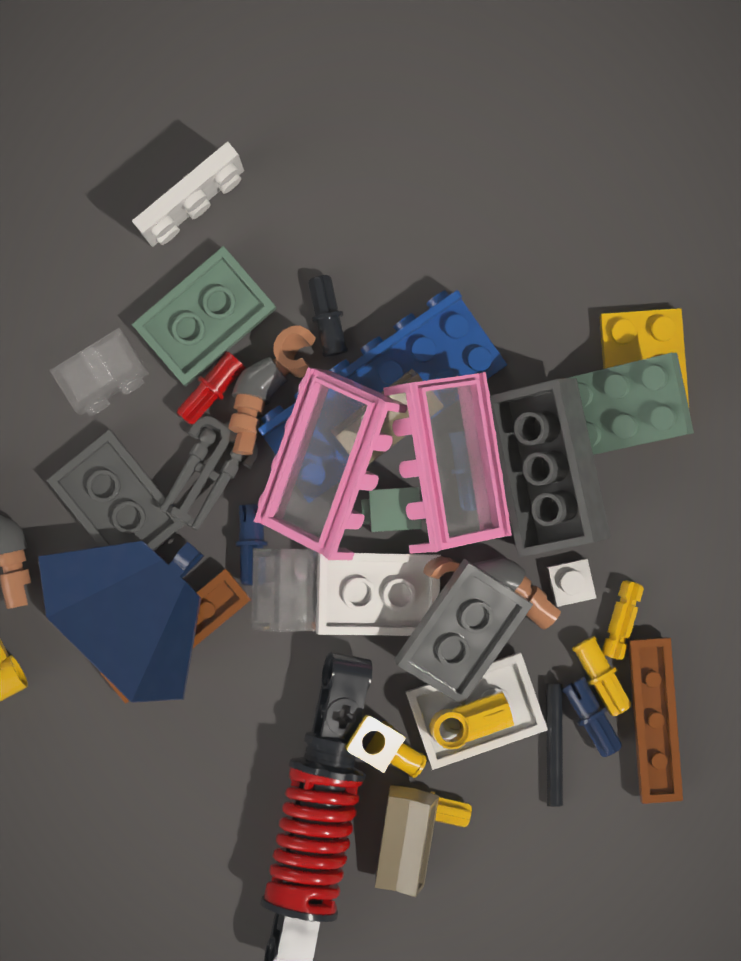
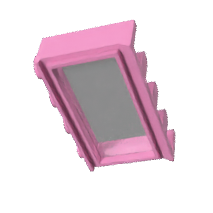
(325, 461)
(453, 461)

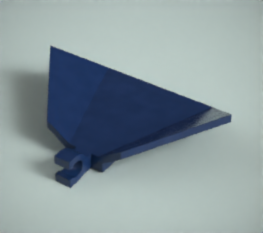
(127, 614)

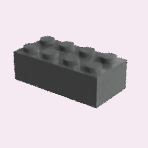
(548, 467)

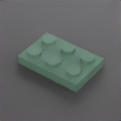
(204, 316)
(635, 403)

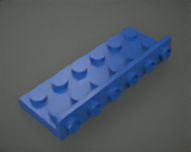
(435, 345)

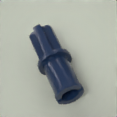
(250, 537)
(593, 717)

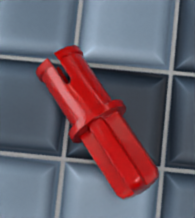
(211, 388)

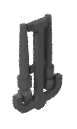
(197, 455)

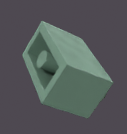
(387, 509)

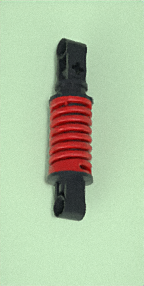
(321, 815)

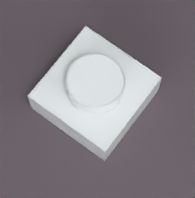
(571, 582)

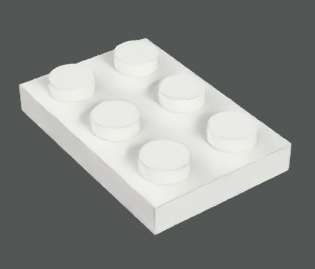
(190, 196)
(373, 594)
(503, 675)

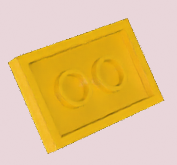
(642, 335)

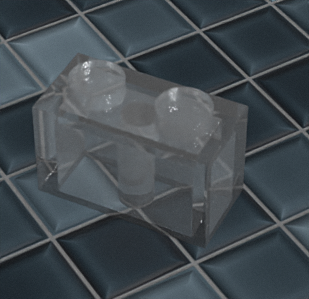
(100, 373)
(284, 590)

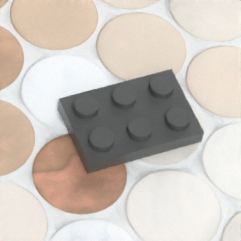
(114, 495)
(463, 632)

